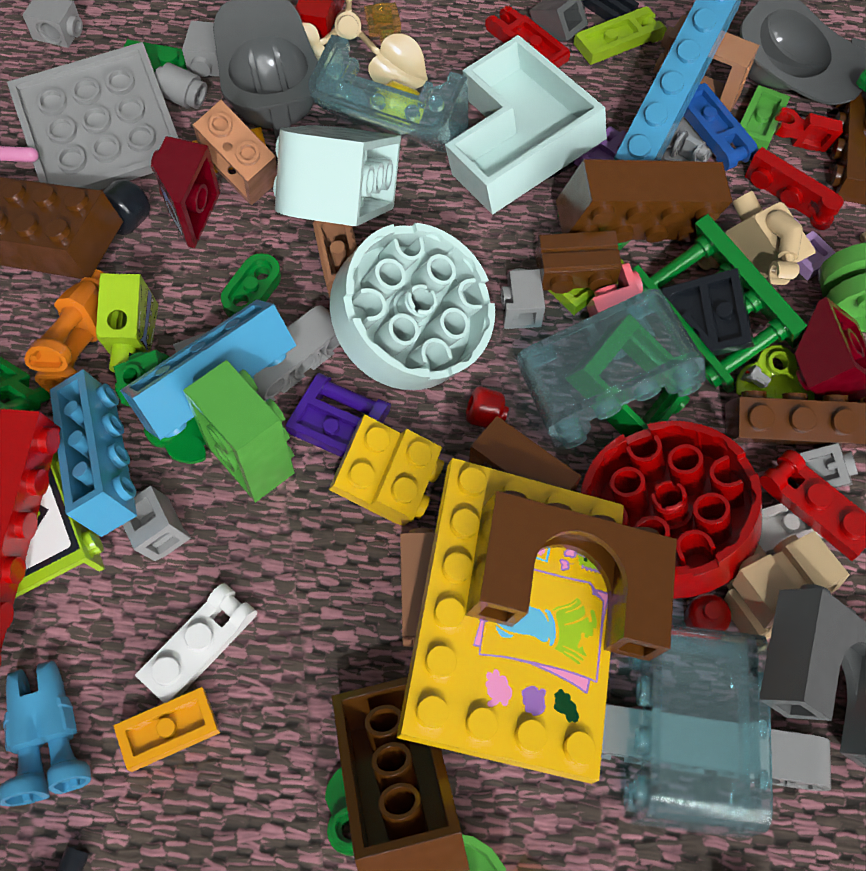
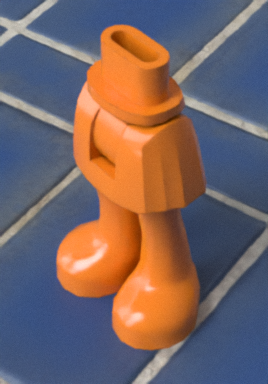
(68, 336)

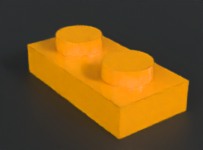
(166, 729)

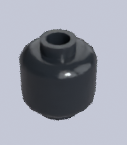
(129, 203)

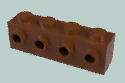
(796, 420)

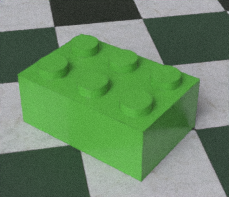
(241, 429)

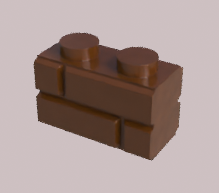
(578, 260)

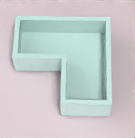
(531, 125)

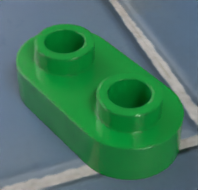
(246, 286)

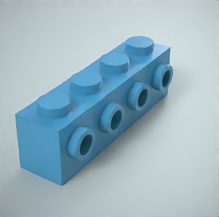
(247, 340)
(92, 454)

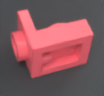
(606, 297)

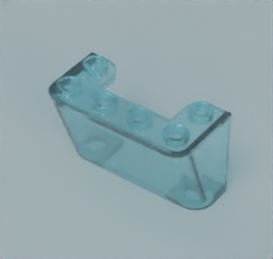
(609, 363)

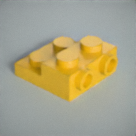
(388, 471)

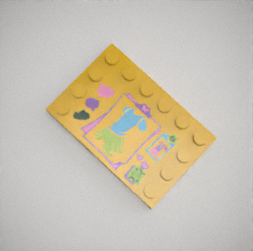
(500, 690)

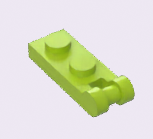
(619, 35)

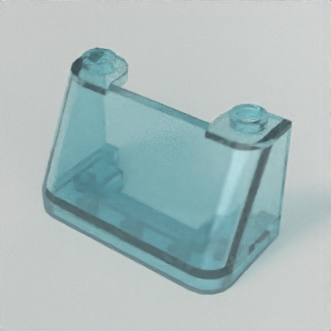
(425, 119)

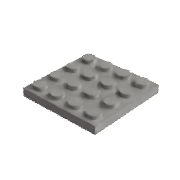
(94, 118)

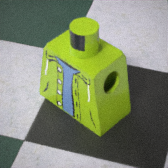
(125, 316)

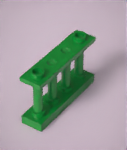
(759, 296)

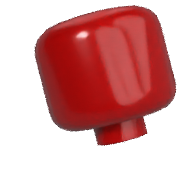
(485, 406)
(708, 612)

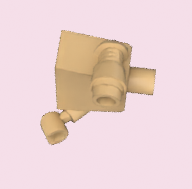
(768, 239)

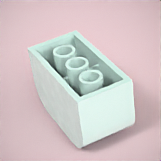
(335, 173)

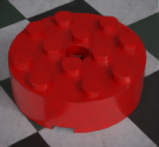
(688, 488)

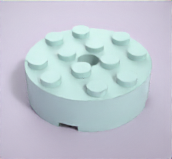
(411, 307)

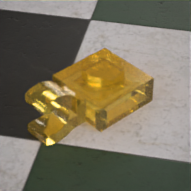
(382, 20)

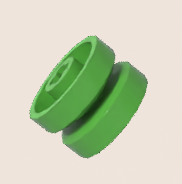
(844, 281)

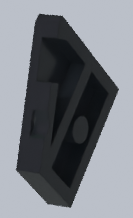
(715, 310)

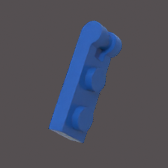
(719, 128)

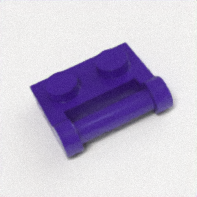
(328, 425)

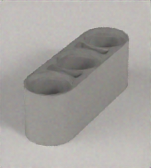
(314, 343)

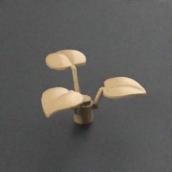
(396, 60)

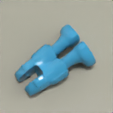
(31, 723)

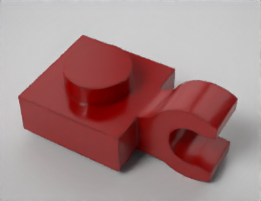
(813, 133)

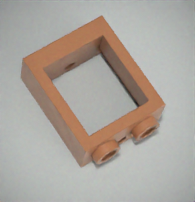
(732, 51)
(237, 147)

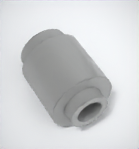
(181, 86)

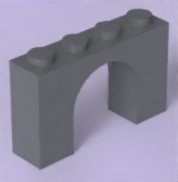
(804, 658)

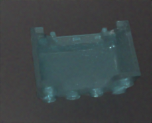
(703, 736)

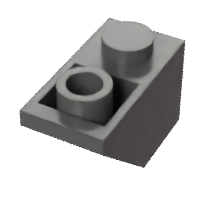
(560, 17)

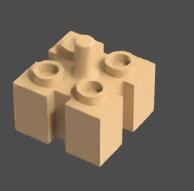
(761, 576)

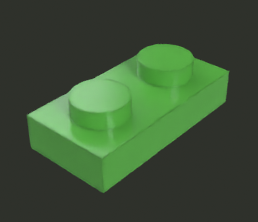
(760, 115)

